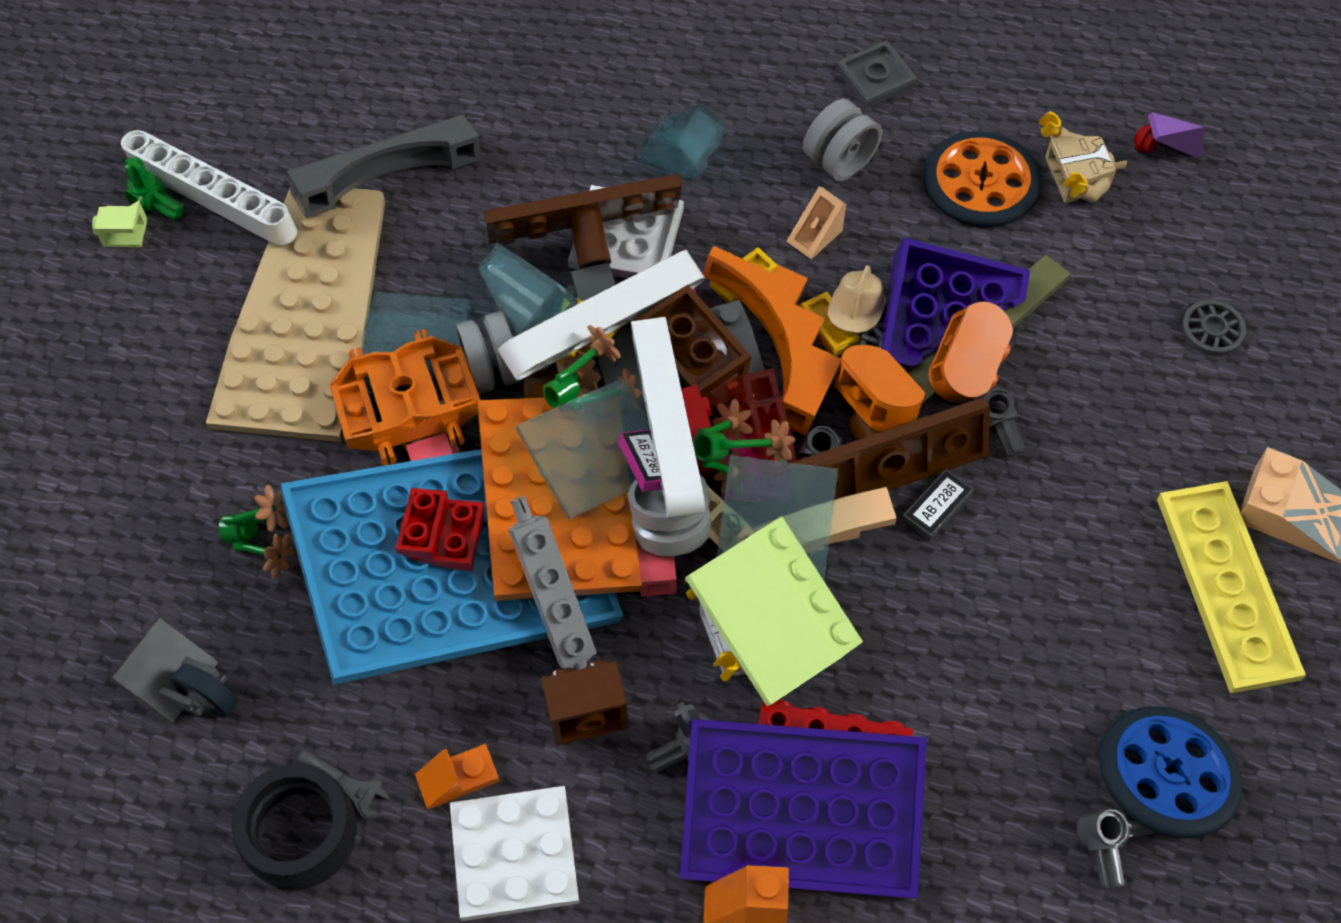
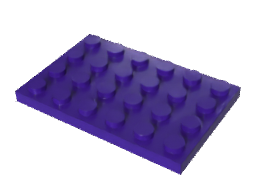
(805, 799)

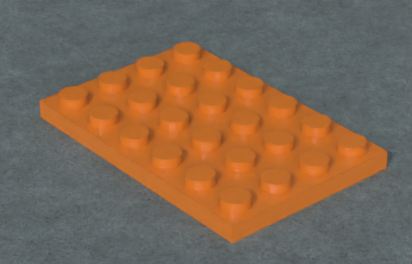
(595, 546)

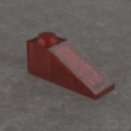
(762, 397)

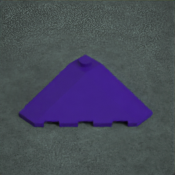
(932, 285)

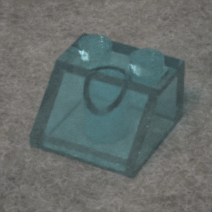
(683, 142)

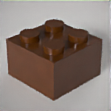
(585, 702)

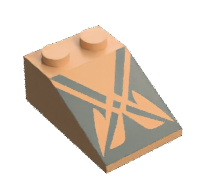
(1294, 504)

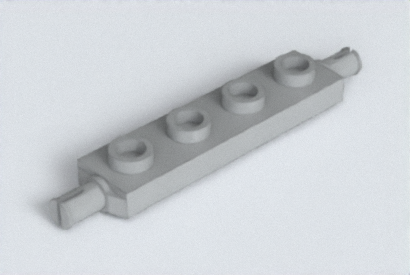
(551, 587)

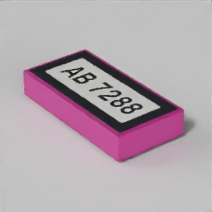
(640, 455)

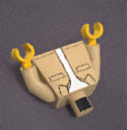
(1079, 162)

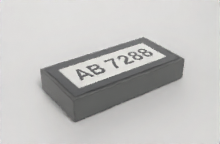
(937, 505)

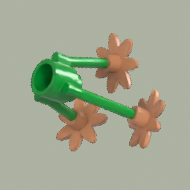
(570, 381)
(714, 446)
(243, 527)

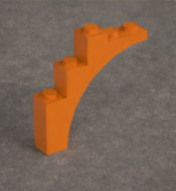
(793, 330)

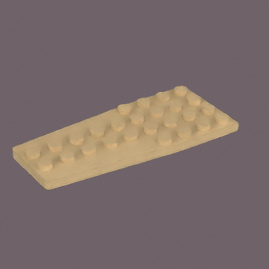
(301, 323)

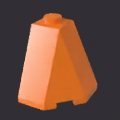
(748, 896)

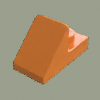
(453, 777)

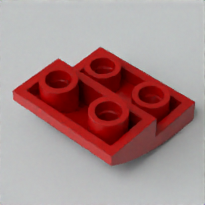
(440, 529)

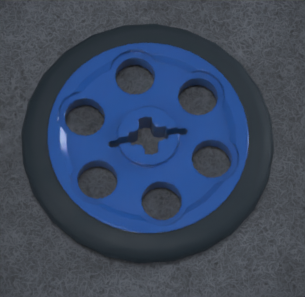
(1161, 814)

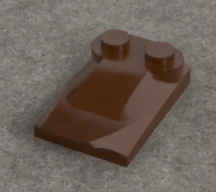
(701, 345)

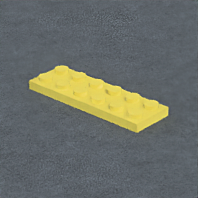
(1230, 588)

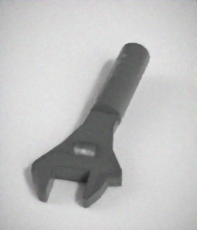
(359, 792)

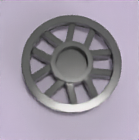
(1214, 327)

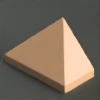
(818, 224)

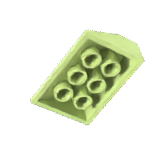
(774, 611)

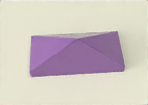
(1178, 134)

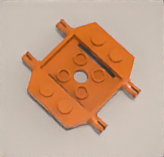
(406, 413)

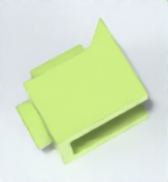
(120, 225)

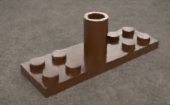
(584, 215)
(907, 451)

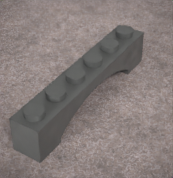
(324, 182)

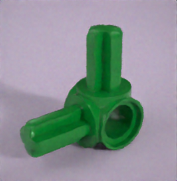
(149, 190)

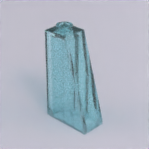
(522, 290)

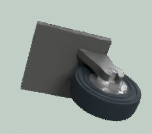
(174, 675)

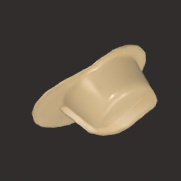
(857, 302)

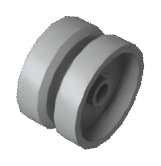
(842, 139)
(483, 353)
(662, 534)

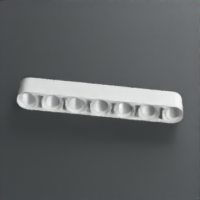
(212, 188)
(607, 310)
(667, 418)

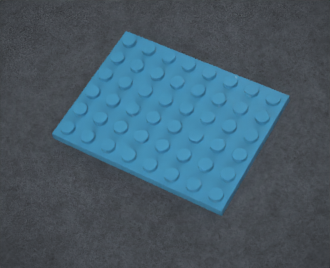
(391, 610)

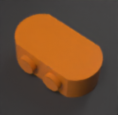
(971, 353)
(878, 387)

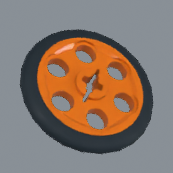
(978, 211)

